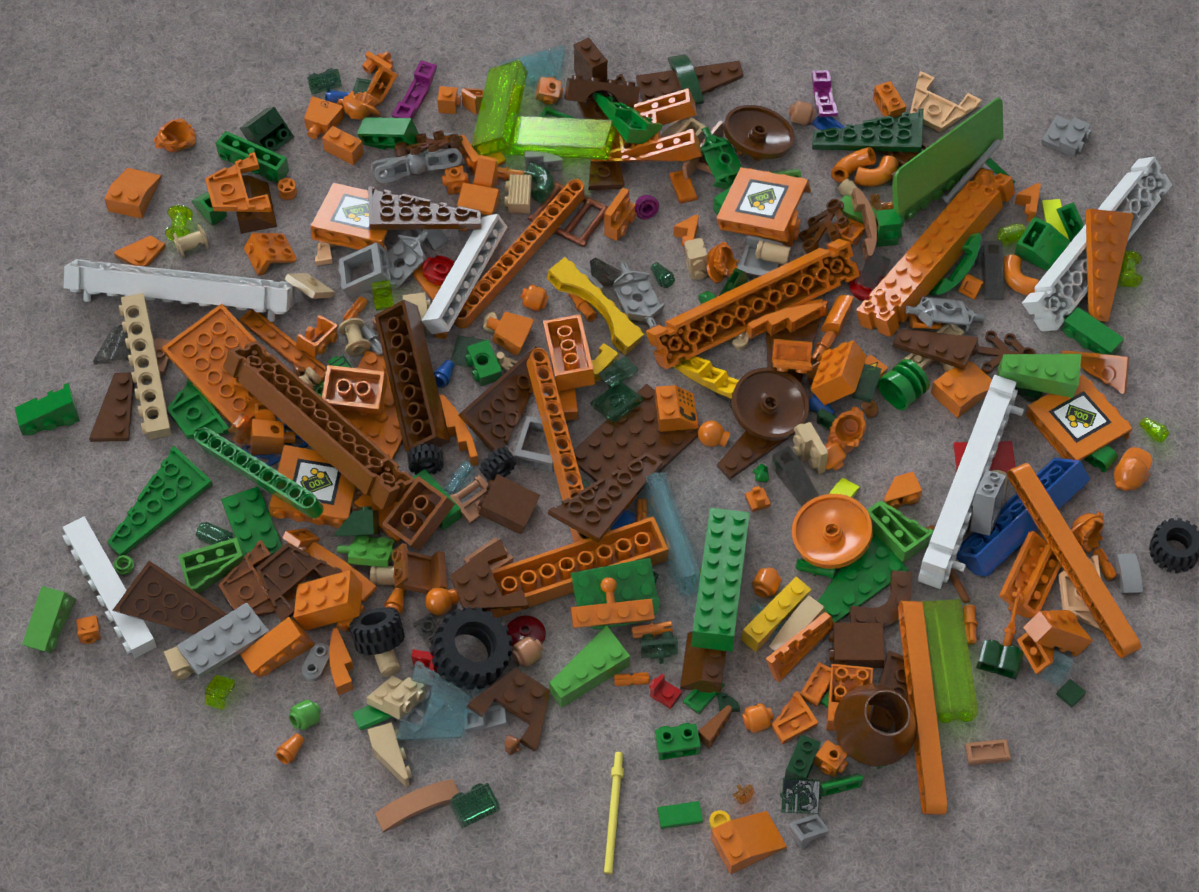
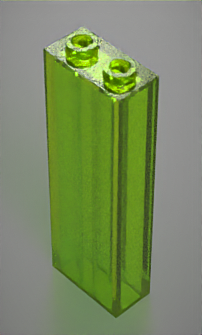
(499, 108)
(563, 137)
(950, 661)

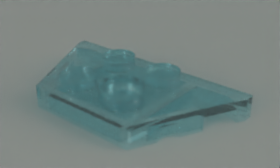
(542, 64)

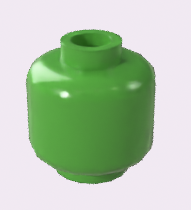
(304, 715)

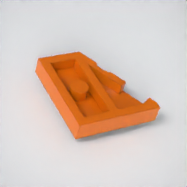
(141, 252)
(794, 719)

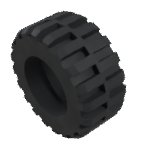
(488, 631)

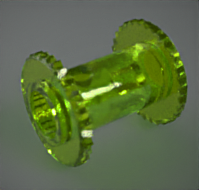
(178, 221)
(1128, 270)

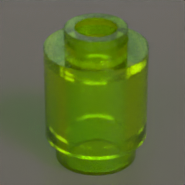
(1010, 233)

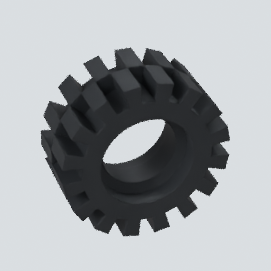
(425, 458)
(499, 463)

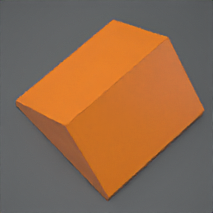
(479, 198)

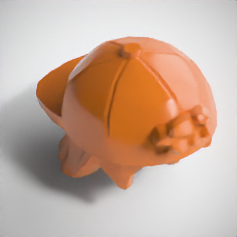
(360, 105)
(175, 136)
(720, 262)
(848, 429)
(1132, 469)
(1088, 529)

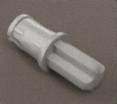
(374, 339)

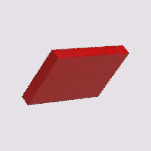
(1003, 459)

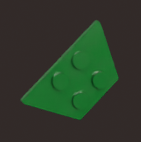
(194, 411)

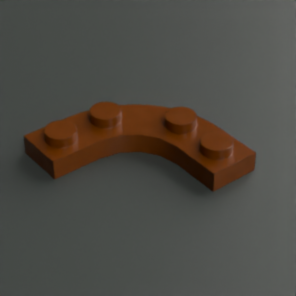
(888, 613)

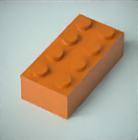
(569, 352)

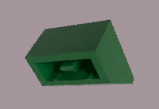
(267, 130)

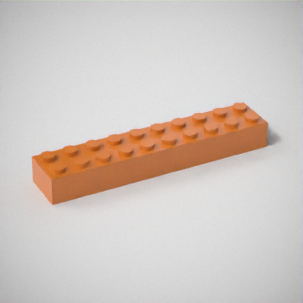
(548, 574)

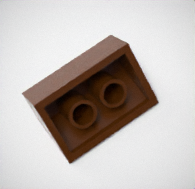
(256, 220)
(702, 668)

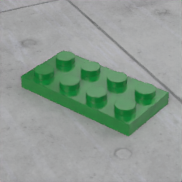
(251, 521)

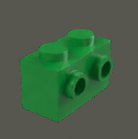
(677, 741)

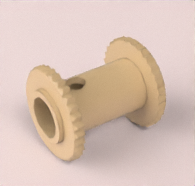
(191, 241)
(356, 343)

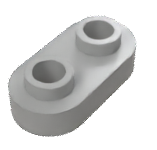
(316, 661)

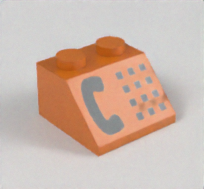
(675, 408)

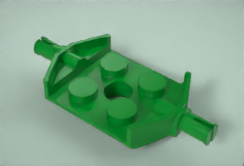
(713, 150)

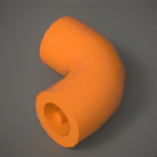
(851, 162)
(879, 175)
(1015, 278)

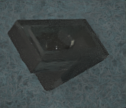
(873, 271)
(604, 272)

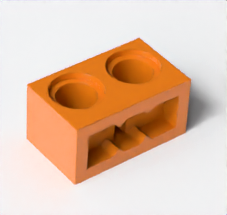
(888, 100)

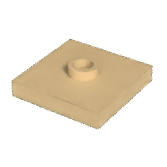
(309, 285)

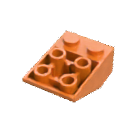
(842, 680)

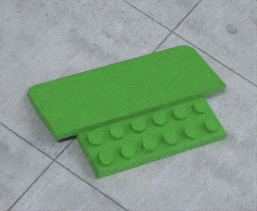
(946, 161)

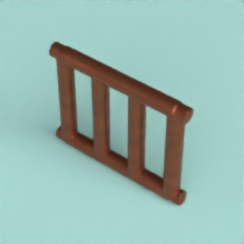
(566, 233)

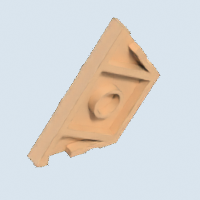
(1072, 600)

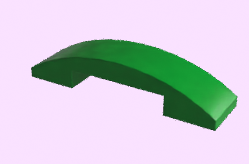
(971, 249)

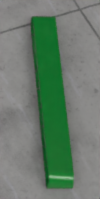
(259, 473)

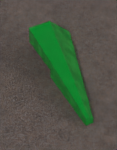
(627, 120)

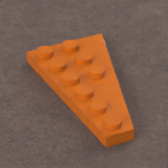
(1106, 245)

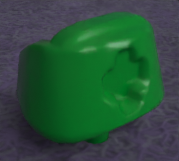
(706, 296)
(761, 473)

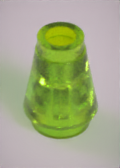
(1156, 430)

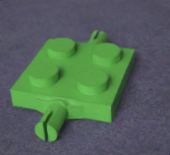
(369, 551)

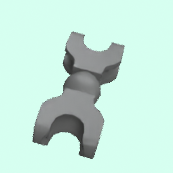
(402, 166)

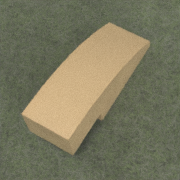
(801, 617)

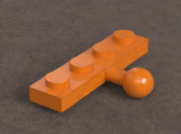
(611, 612)

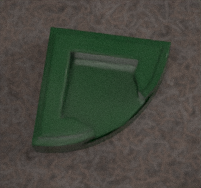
(724, 700)

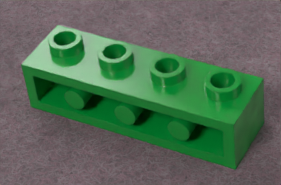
(271, 165)

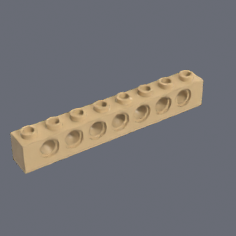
(160, 426)

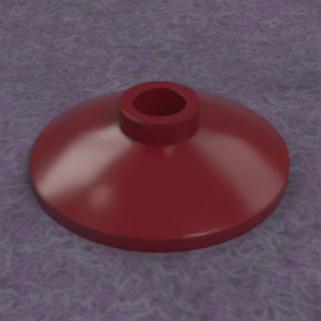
(534, 625)

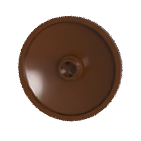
(758, 132)
(769, 403)

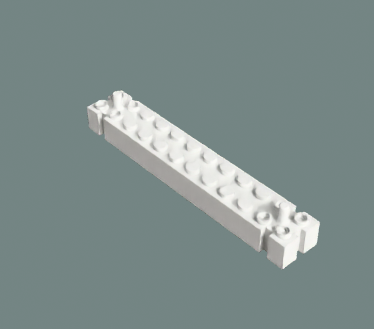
(1067, 278)
(179, 286)
(960, 500)

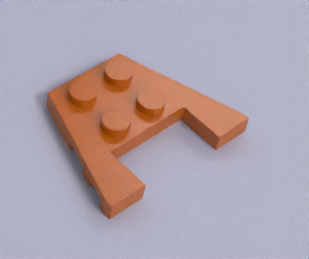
(228, 189)

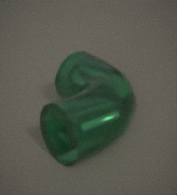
(543, 181)

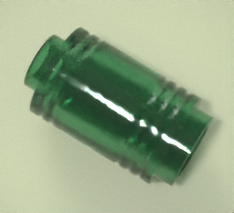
(212, 534)

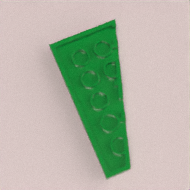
(861, 580)

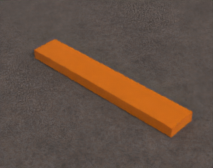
(281, 342)

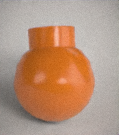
(713, 434)
(440, 600)

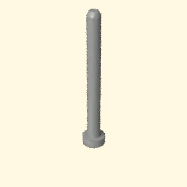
(971, 172)

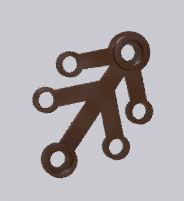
(424, 143)
(834, 208)
(1002, 349)

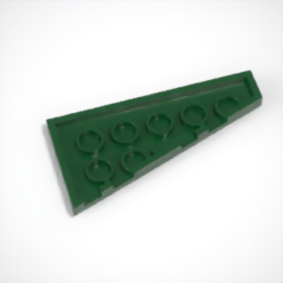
(881, 134)

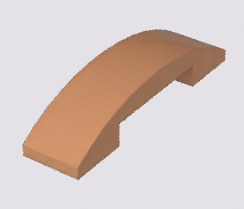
(861, 203)
(416, 803)

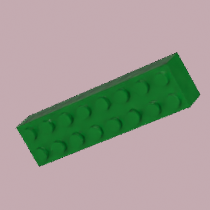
(720, 580)

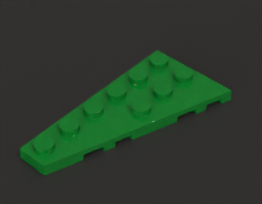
(163, 497)

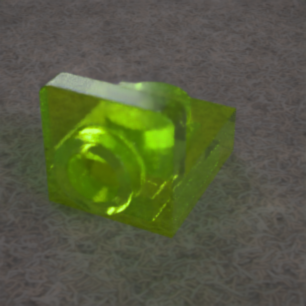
(382, 295)
(217, 691)

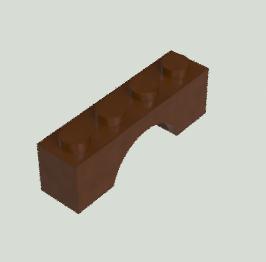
(579, 89)

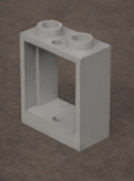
(361, 285)
(528, 458)
(987, 502)

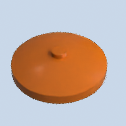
(832, 531)

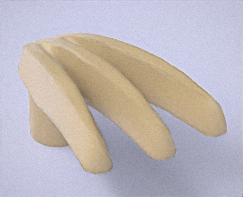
(504, 362)

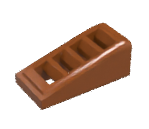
(713, 728)

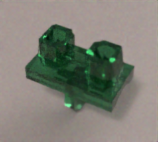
(324, 81)
(618, 372)
(659, 648)

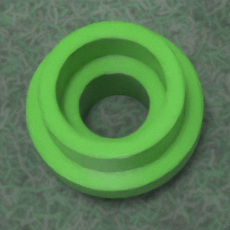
(123, 560)

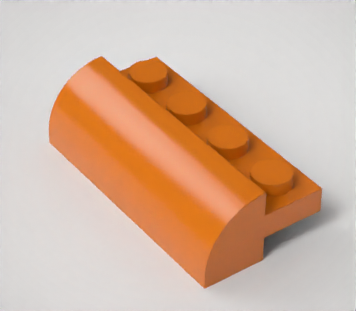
(1034, 572)

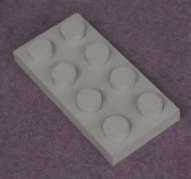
(222, 640)

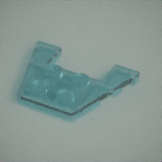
(444, 711)

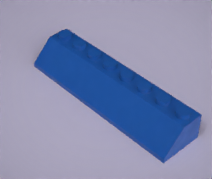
(984, 552)

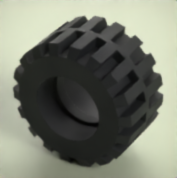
(1170, 557)
(377, 631)

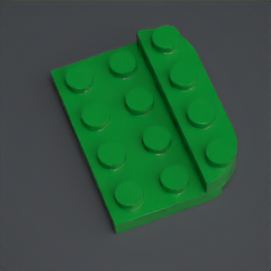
(633, 581)

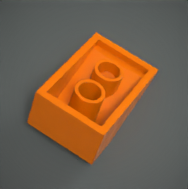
(132, 192)
(961, 388)
(747, 840)

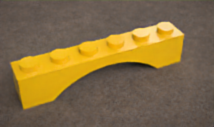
(569, 279)

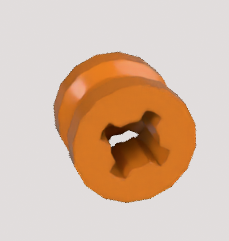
(284, 185)

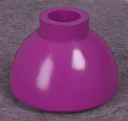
(646, 206)

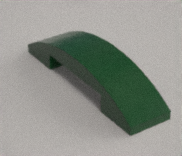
(686, 76)

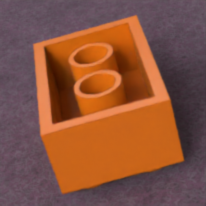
(838, 372)
(355, 389)
(328, 600)

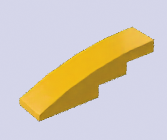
(705, 374)

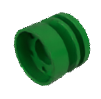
(903, 384)

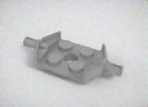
(407, 250)
(633, 285)
(944, 311)

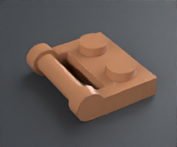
(470, 508)

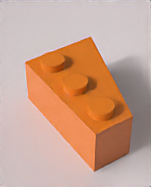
(1058, 629)
(277, 647)

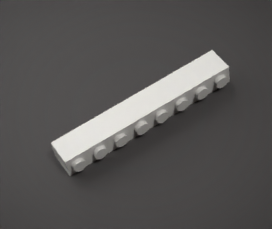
(464, 274)
(108, 585)

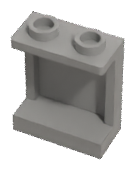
(755, 267)

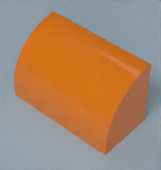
(838, 314)

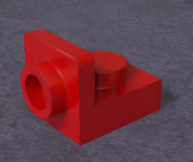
(425, 658)
(664, 691)

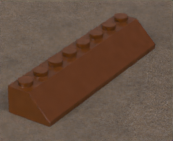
(411, 376)

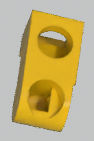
(604, 360)

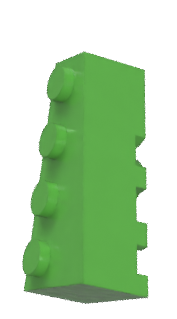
(1043, 372)
(590, 667)

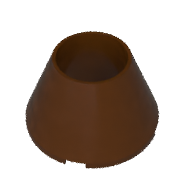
(861, 739)

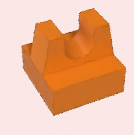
(971, 286)
(757, 499)

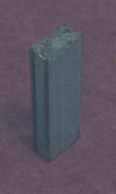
(667, 516)

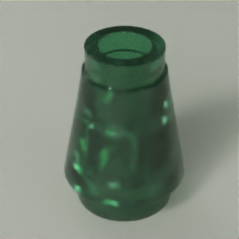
(663, 276)

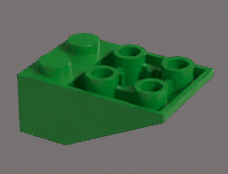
(1041, 244)

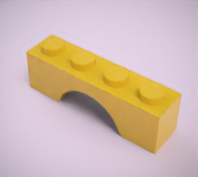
(765, 623)

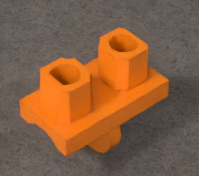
(373, 61)

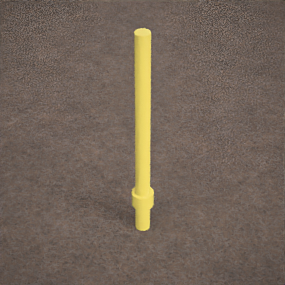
(617, 774)

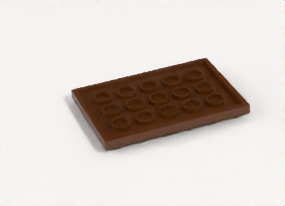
(631, 436)

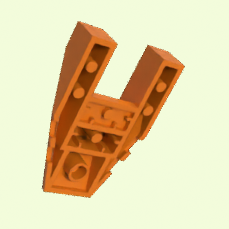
(675, 147)

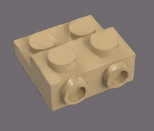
(810, 447)
(397, 696)

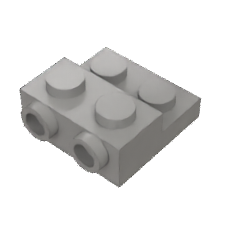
(1067, 135)

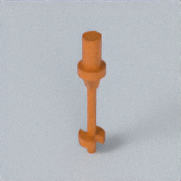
(1010, 629)

